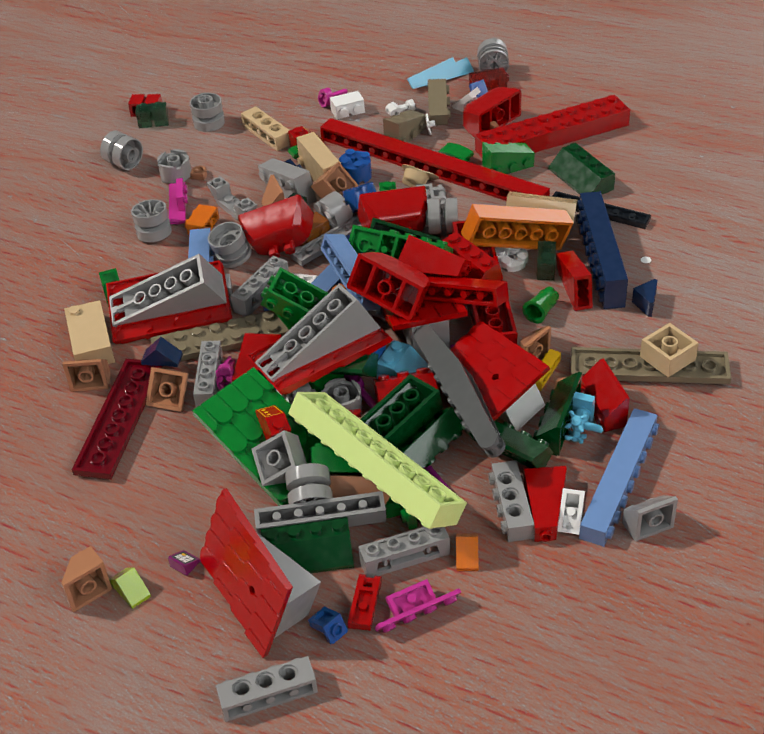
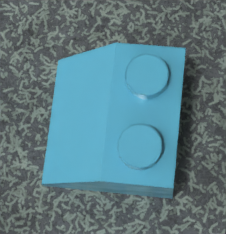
(399, 358)

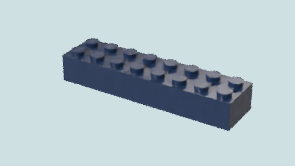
(602, 250)

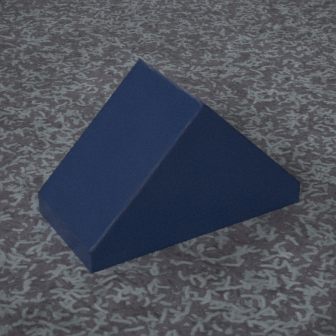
(644, 296)
(162, 354)

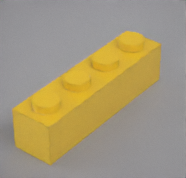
(552, 359)

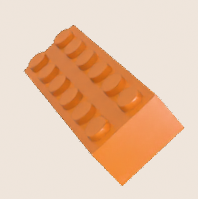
(515, 226)

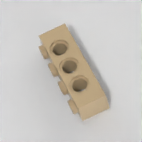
(265, 128)

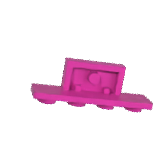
(177, 202)
(412, 601)

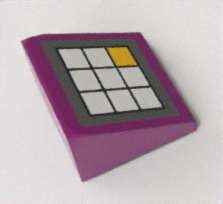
(183, 562)

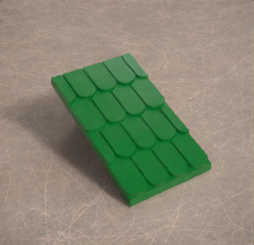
(234, 424)

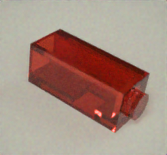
(493, 78)

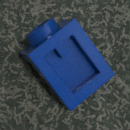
(481, 85)
(329, 623)

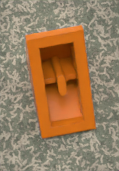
(467, 552)

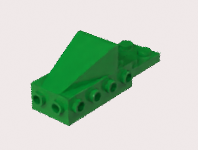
(390, 243)
(290, 297)

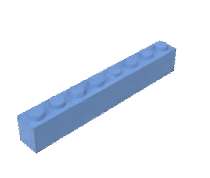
(618, 478)

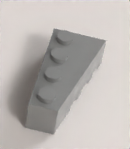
(290, 178)

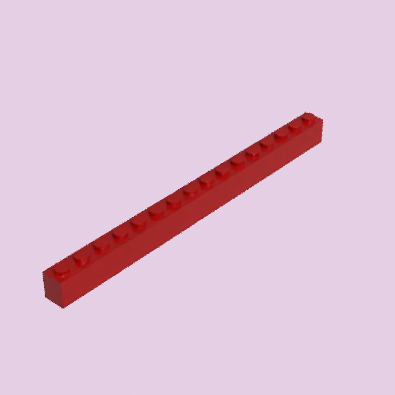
(444, 166)

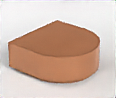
(198, 173)

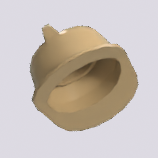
(415, 176)

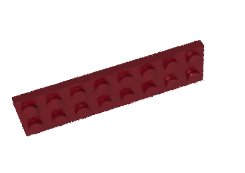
(115, 422)

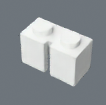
(347, 103)

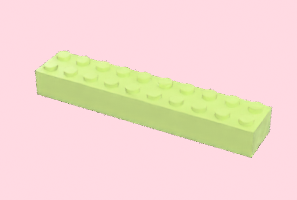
(378, 460)

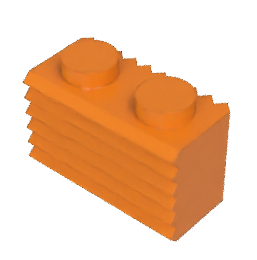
(202, 217)

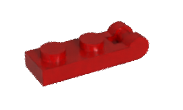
(364, 602)

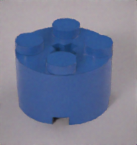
(357, 165)
(352, 194)

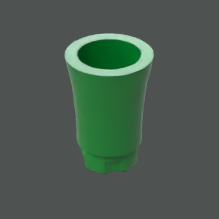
(540, 305)

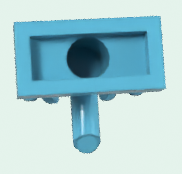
(582, 417)

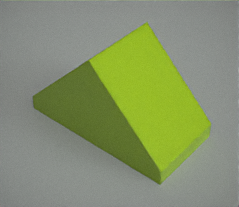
(130, 587)

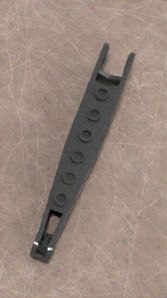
(462, 391)

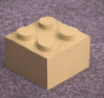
(669, 349)

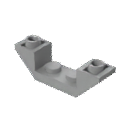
(221, 192)

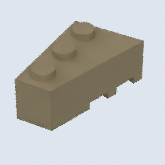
(438, 101)
(405, 125)

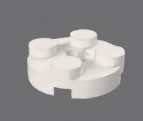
(519, 255)

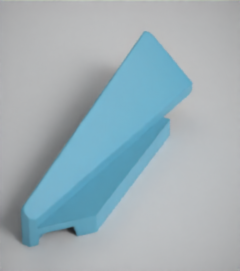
(445, 70)

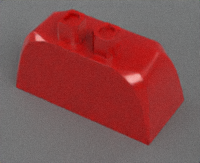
(496, 105)
(398, 206)
(278, 226)
(389, 283)

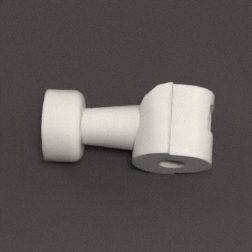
(394, 109)

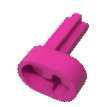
(326, 93)
(225, 371)

